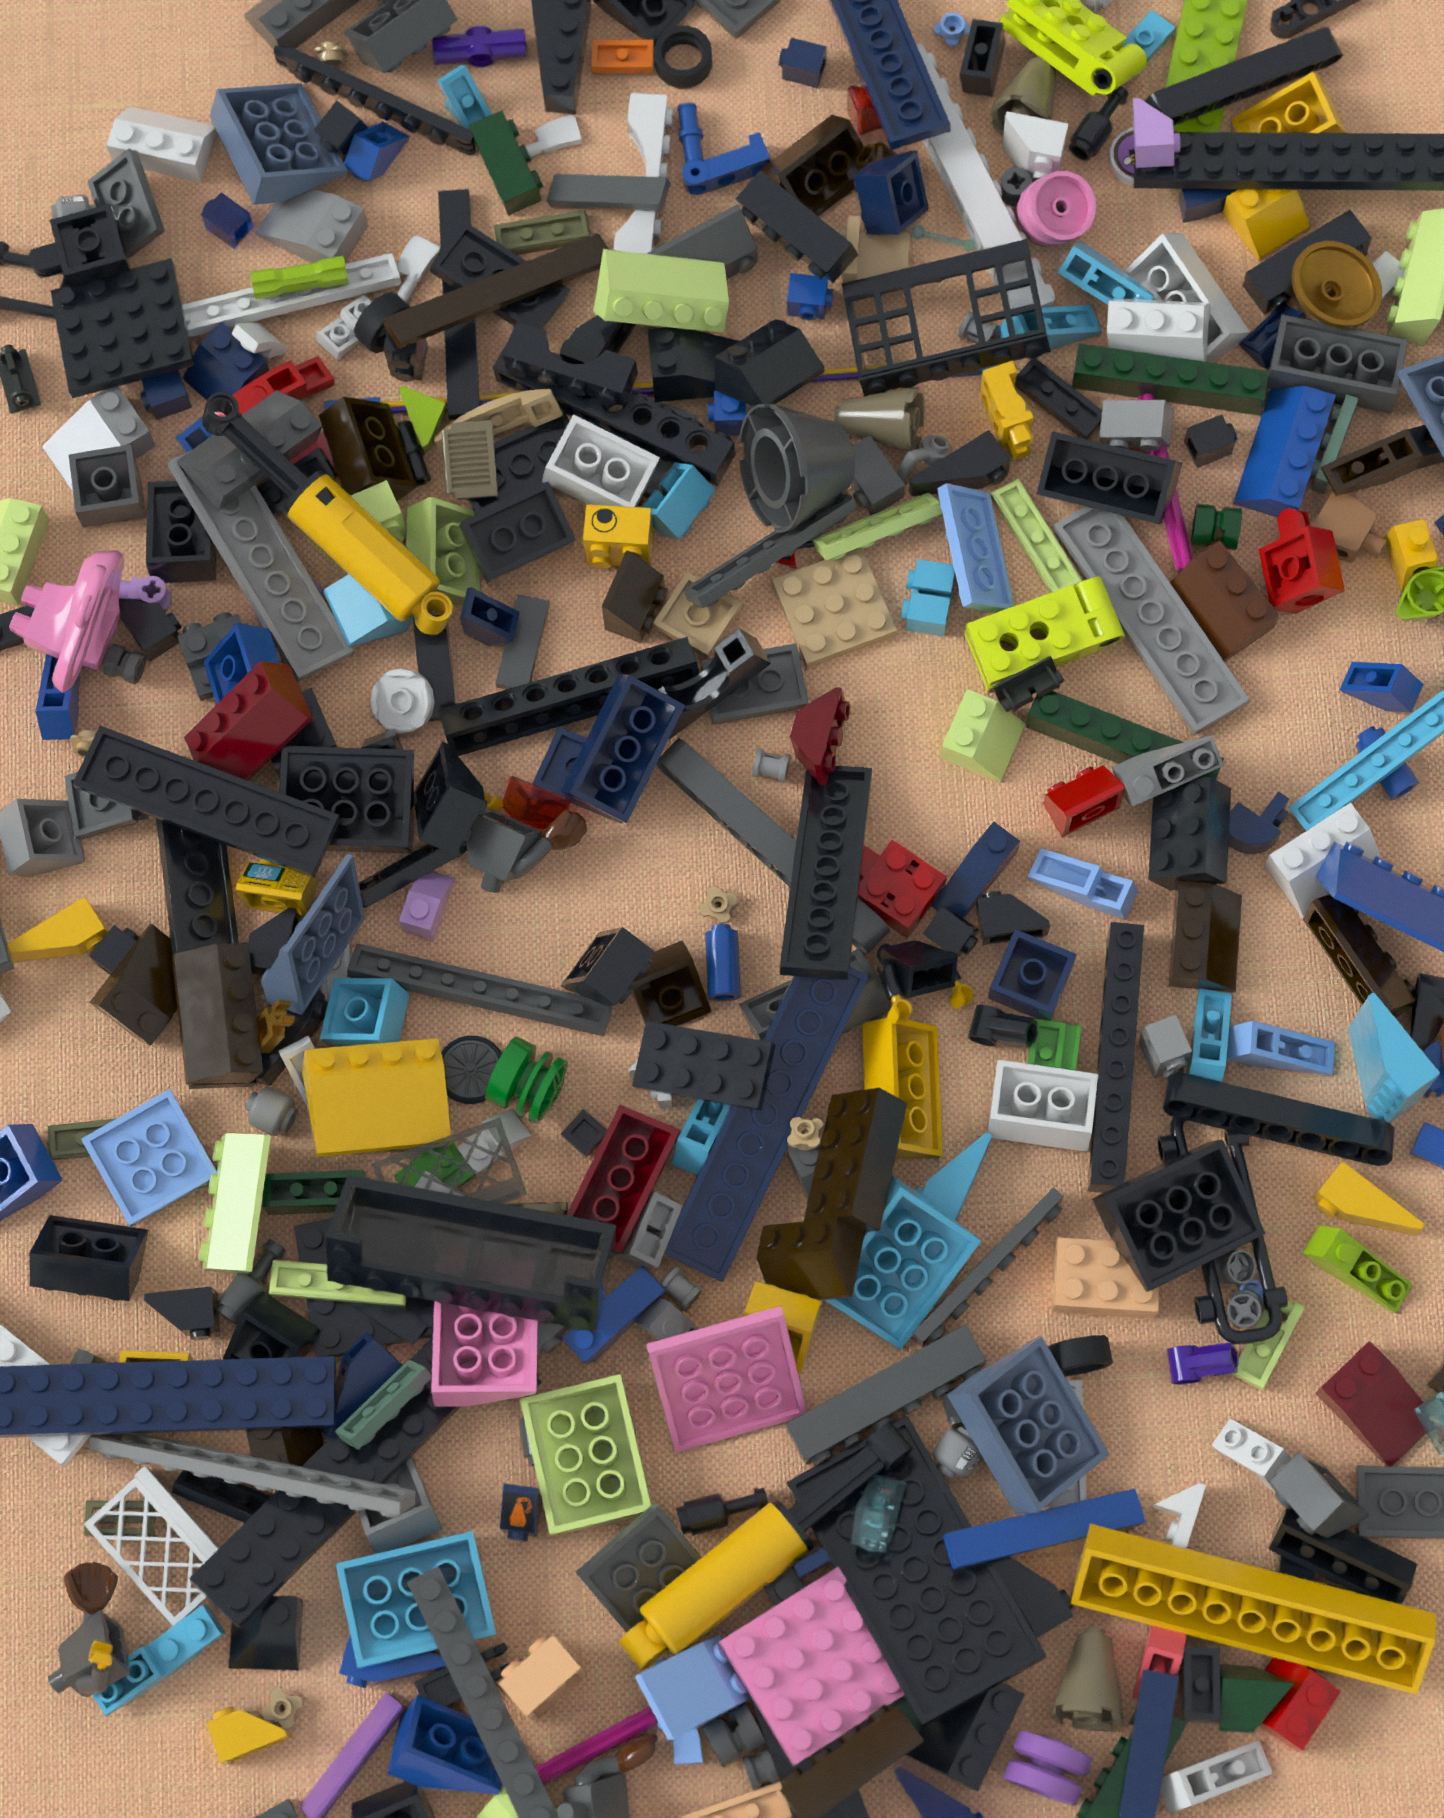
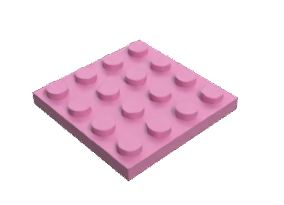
(727, 1379)
(812, 1667)

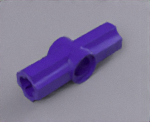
(479, 46)

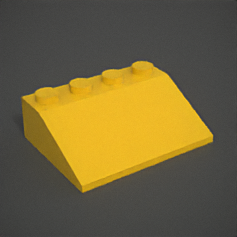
(376, 1096)

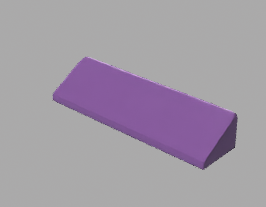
(353, 1757)

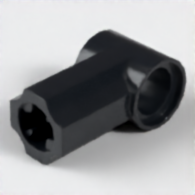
(994, 1026)

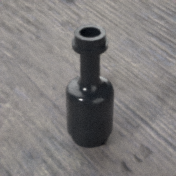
(1096, 127)
(713, 1511)

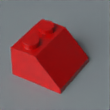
(1084, 799)
(1302, 1707)

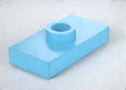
(1151, 34)

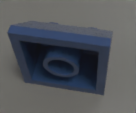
(891, 194)
(223, 364)

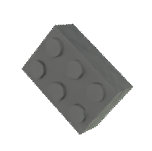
(398, 31)

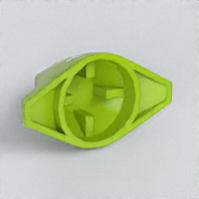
(1423, 596)

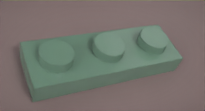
(1333, 441)
(384, 1404)

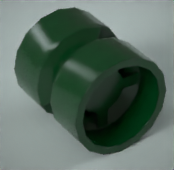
(1214, 525)

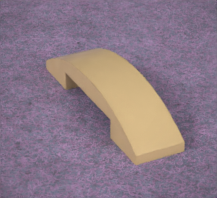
(512, 410)

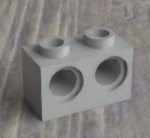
(1165, 1047)
(651, 1232)

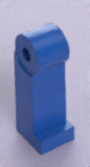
(726, 168)

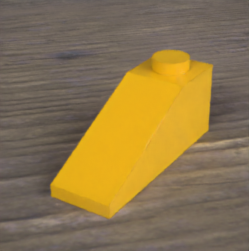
(63, 934)
(1359, 1201)

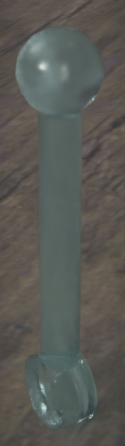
(919, 232)

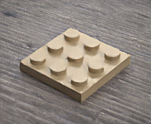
(834, 607)

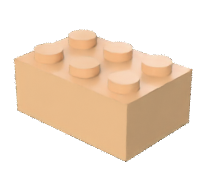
(1098, 1281)
(541, 1677)

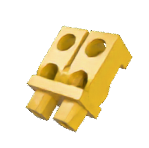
(1007, 409)

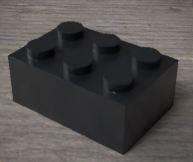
(517, 532)
(1190, 834)

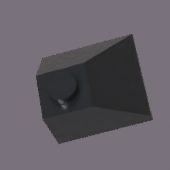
(269, 1637)

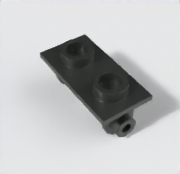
(17, 379)
(1018, 689)

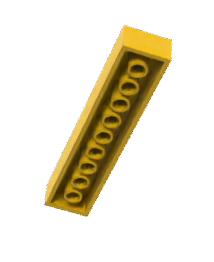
(1254, 1609)

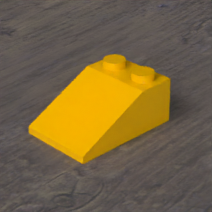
(1295, 109)

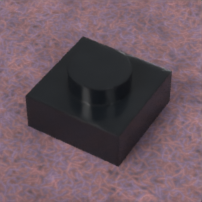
(584, 1133)

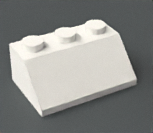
(163, 142)
(1159, 327)
(599, 466)
(1299, 861)
(1042, 1105)

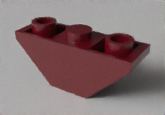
(819, 732)

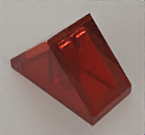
(861, 111)
(533, 803)

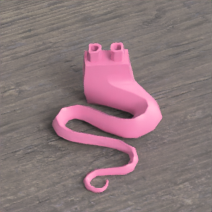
(74, 620)

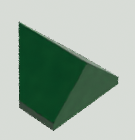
(1248, 1696)

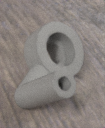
(930, 451)

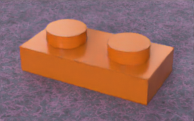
(622, 56)

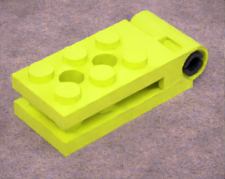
(1075, 42)
(1072, 620)

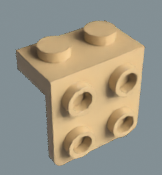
(875, 252)

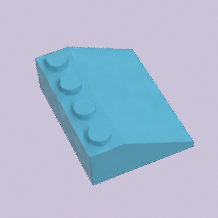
(1388, 1062)
(906, 1265)
(383, 1611)

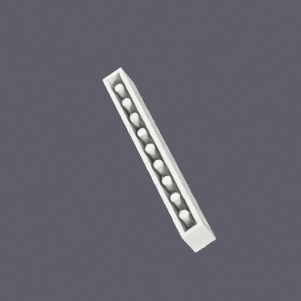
(978, 195)

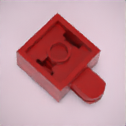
(1300, 565)
(901, 884)

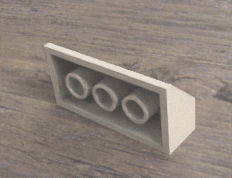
(1181, 276)

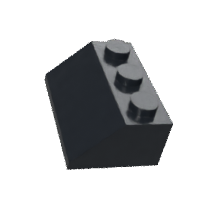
(767, 365)
(87, 1258)
(968, 1737)

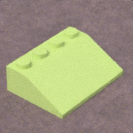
(586, 1455)

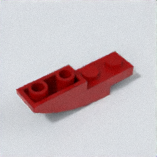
(295, 381)

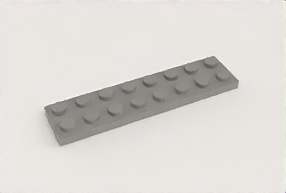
(270, 577)
(1153, 617)

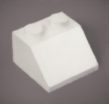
(1034, 143)

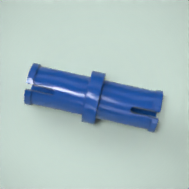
(690, 132)

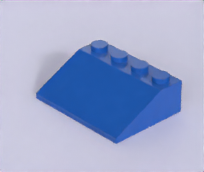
(1384, 893)

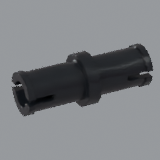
(414, 453)

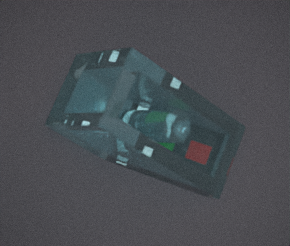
(877, 1513)

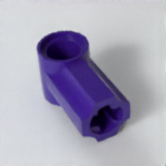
(1192, 1363)

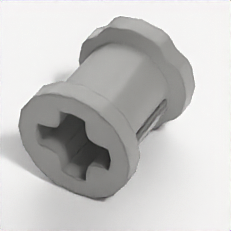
(968, 329)
(771, 765)
(681, 1289)

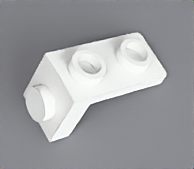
(1251, 1451)

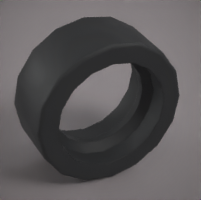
(677, 36)
(370, 327)
(1082, 1354)

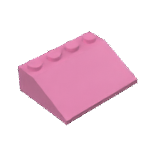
(481, 1356)

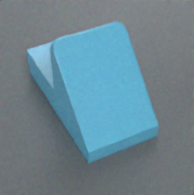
(463, 97)

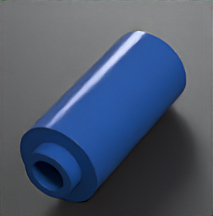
(1399, 781)
(722, 963)

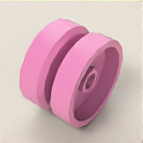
(1056, 208)

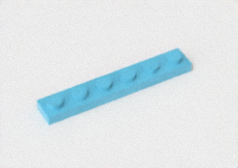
(1372, 764)

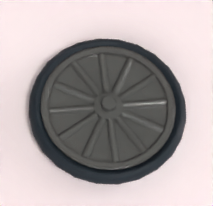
(469, 1067)

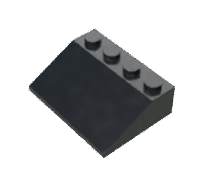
(363, 786)
(1179, 1214)

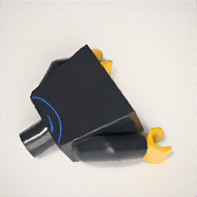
(915, 970)

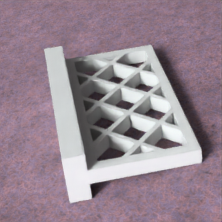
(176, 1518)

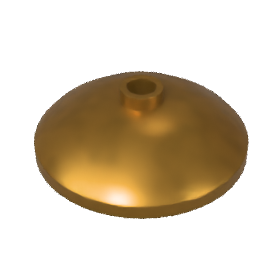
(1345, 276)

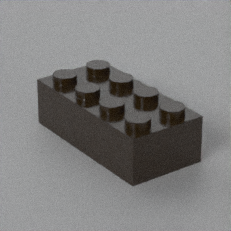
(856, 1158)

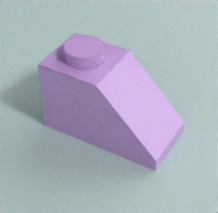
(1153, 136)
(426, 905)

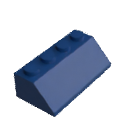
(1284, 449)

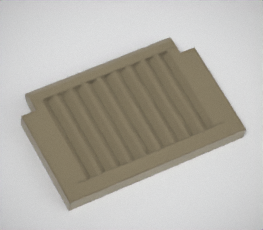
(470, 460)

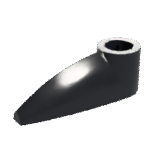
(1427, 1010)

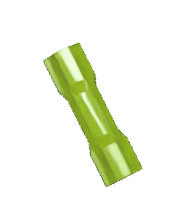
(275, 281)

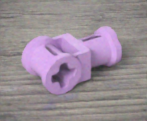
(142, 588)

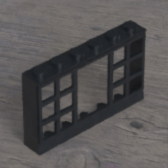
(956, 361)

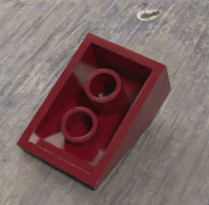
(1375, 1404)

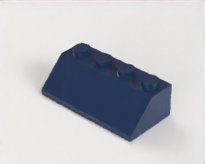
(622, 748)

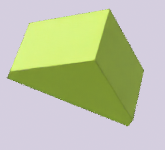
(425, 415)

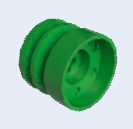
(531, 1082)

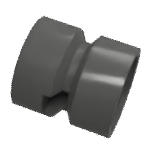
(734, 1735)

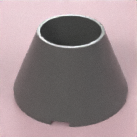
(792, 464)

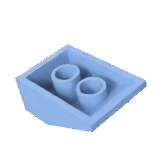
(692, 1688)

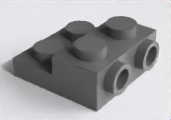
(199, 642)

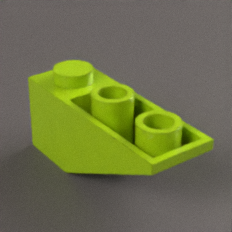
(1357, 1267)

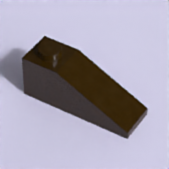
(1373, 464)

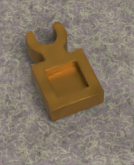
(272, 1025)

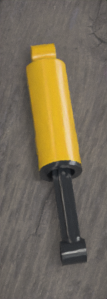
(339, 525)
(751, 1557)

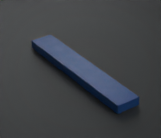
(1042, 1529)

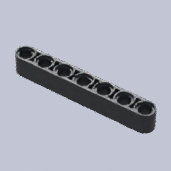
(1247, 76)
(1279, 1119)

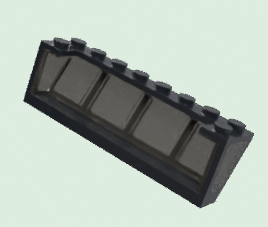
(470, 1252)

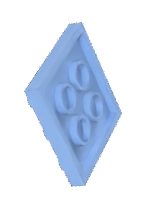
(149, 1157)

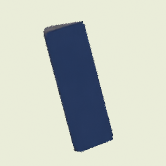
(1261, 340)

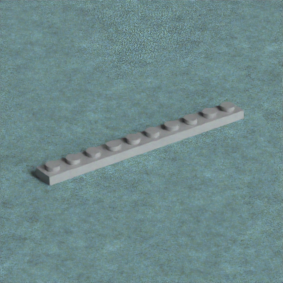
(260, 1472)

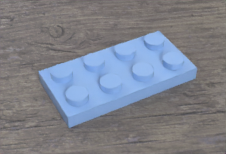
(975, 548)

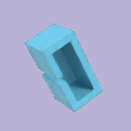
(686, 496)
(930, 597)

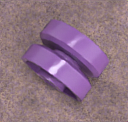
(1049, 1763)

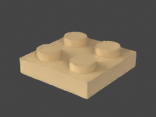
(701, 625)

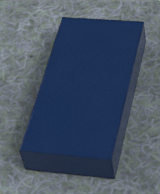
(811, 1563)

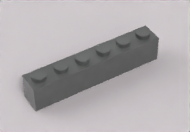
(885, 1395)

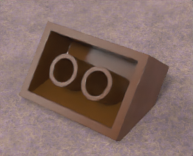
(1224, 601)

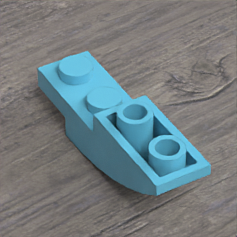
(162, 1658)

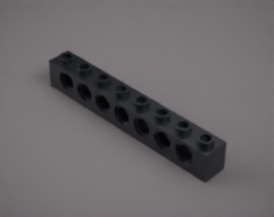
(711, 462)
(561, 697)
(1115, 1056)

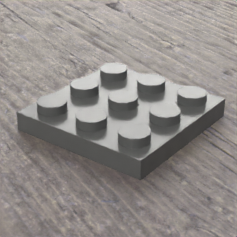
(638, 1565)

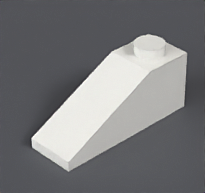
(1214, 1776)

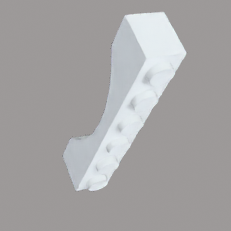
(647, 128)

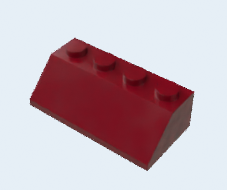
(251, 722)
(624, 1172)

